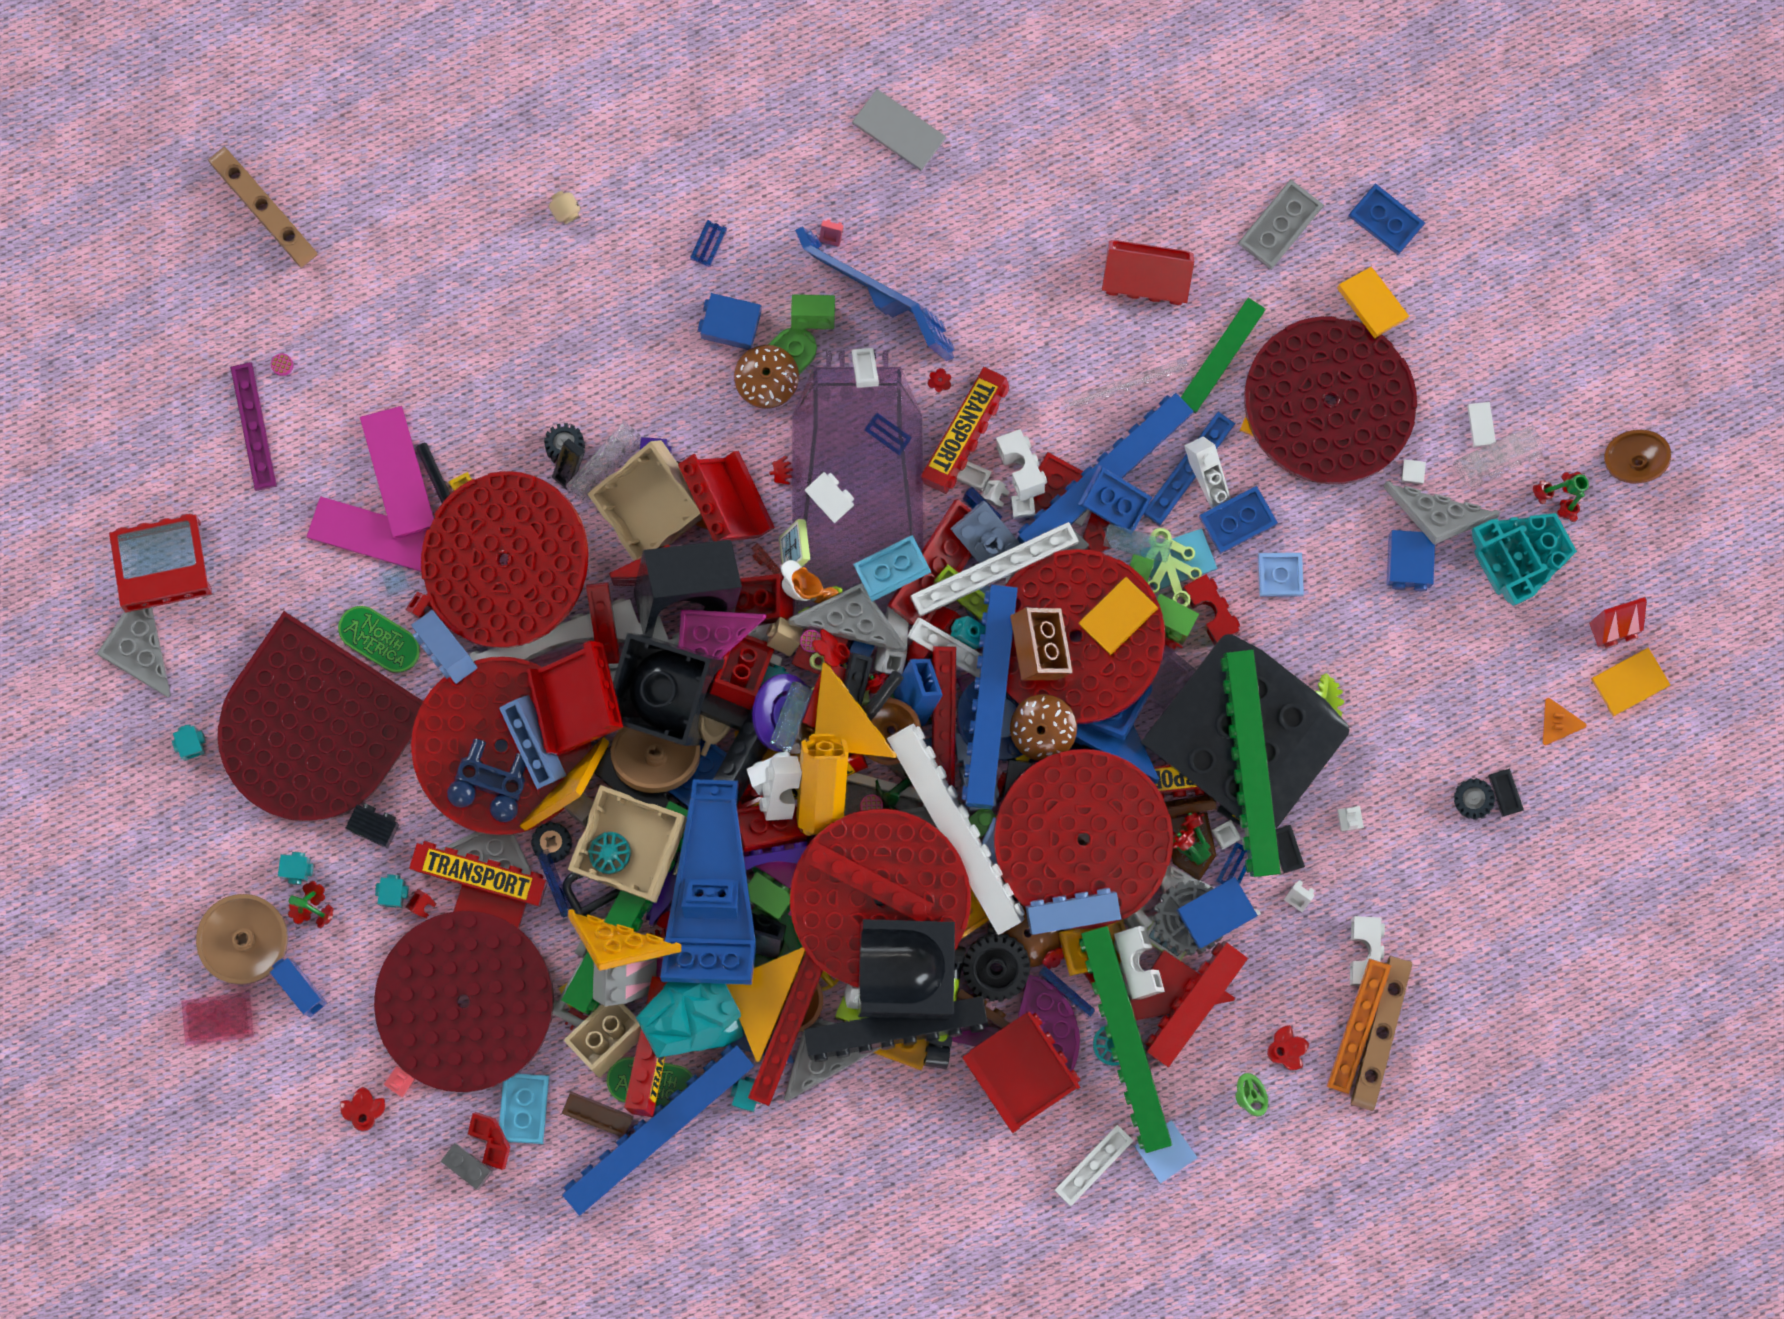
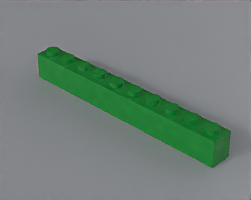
(1251, 763)
(626, 911)
(1126, 1038)

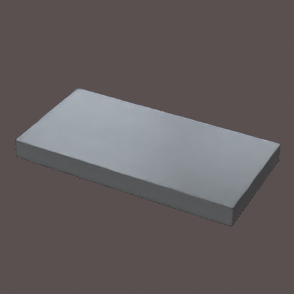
(899, 130)
(1280, 224)

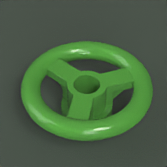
(1247, 1094)

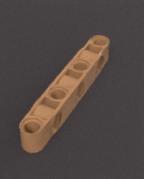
(254, 196)
(1377, 1049)

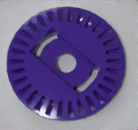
(767, 708)

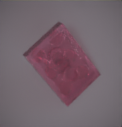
(217, 1018)

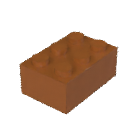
(1041, 644)

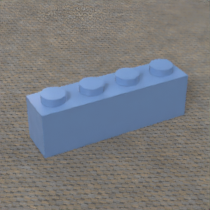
(444, 647)
(524, 727)
(1073, 912)

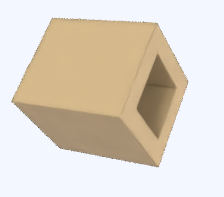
(784, 636)

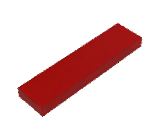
(603, 619)

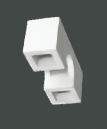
(1015, 449)
(781, 777)
(1369, 931)
(1130, 946)

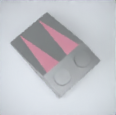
(623, 982)

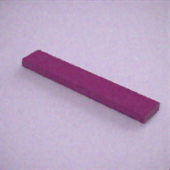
(253, 426)

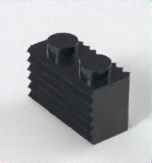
(372, 825)

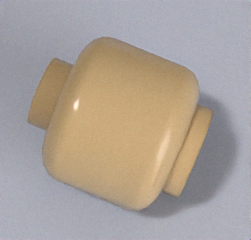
(564, 207)

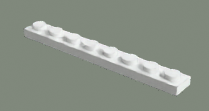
(993, 569)

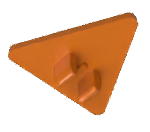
(1559, 722)

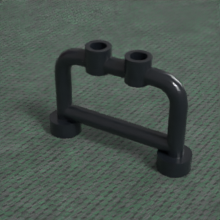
(587, 909)

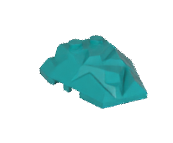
(1521, 553)
(690, 1018)

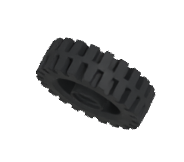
(1001, 950)

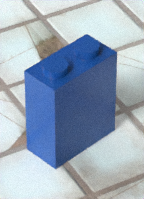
(730, 321)
(1410, 560)
(919, 688)
(298, 987)

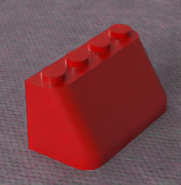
(1148, 272)

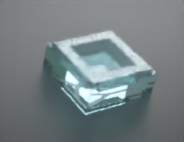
(395, 580)

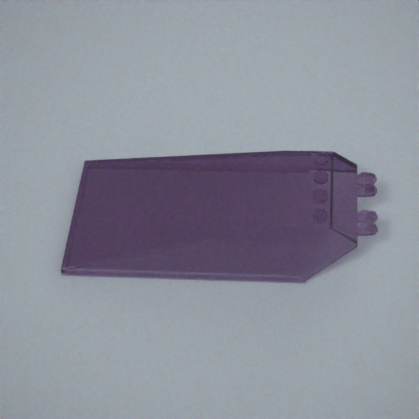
(884, 486)

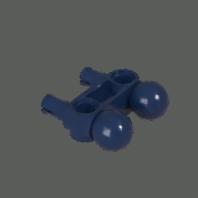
(490, 780)

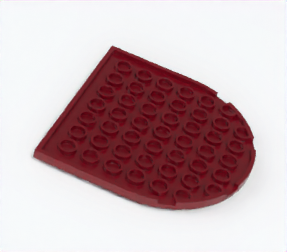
(311, 726)

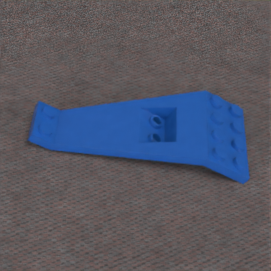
(885, 298)
(712, 929)

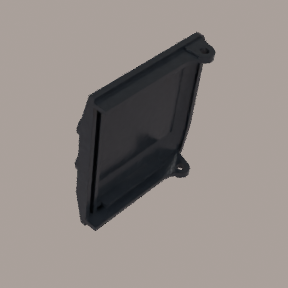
(1297, 727)

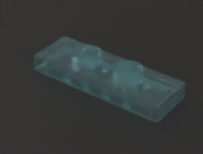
(1137, 543)
(791, 716)

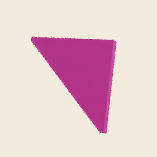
(715, 631)

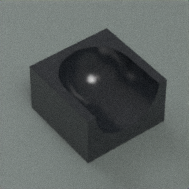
(689, 572)
(663, 687)
(906, 969)

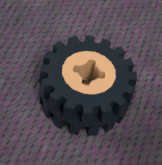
(560, 841)

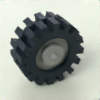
(558, 436)
(1474, 798)

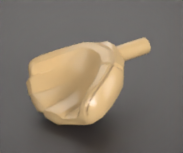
(711, 732)

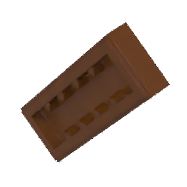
(1190, 805)
(995, 1015)
(597, 1114)

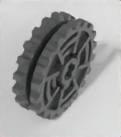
(1170, 923)

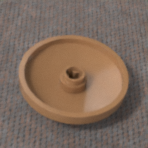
(652, 762)
(241, 939)

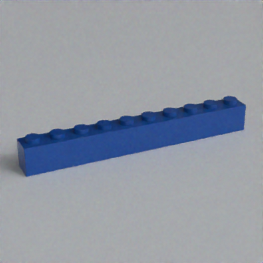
(1120, 461)
(990, 698)
(657, 1130)

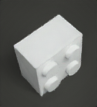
(830, 497)

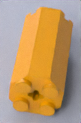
(822, 782)

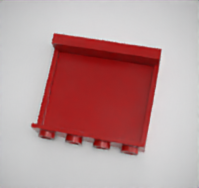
(726, 497)
(575, 699)
(1021, 1070)

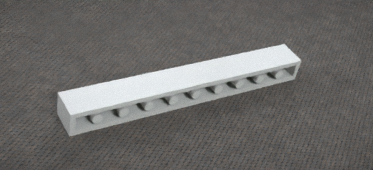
(953, 823)

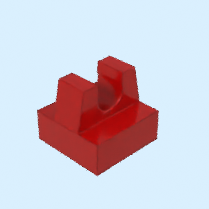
(417, 604)
(418, 903)

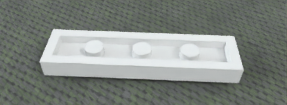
(930, 636)
(1093, 1165)

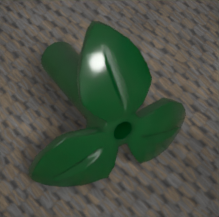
(892, 797)

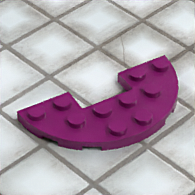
(1055, 1015)

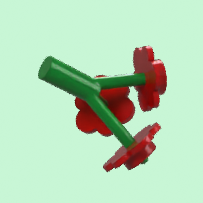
(302, 911)

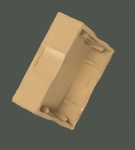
(647, 500)
(652, 837)

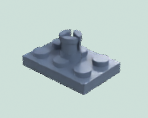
(984, 533)

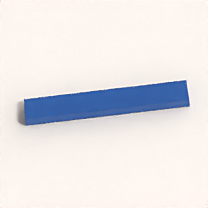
(1183, 474)

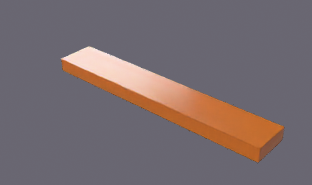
(1358, 1026)

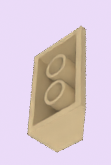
(604, 1037)

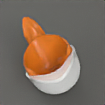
(803, 585)

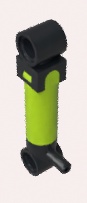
(939, 1050)

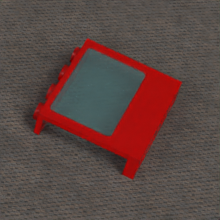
(159, 563)

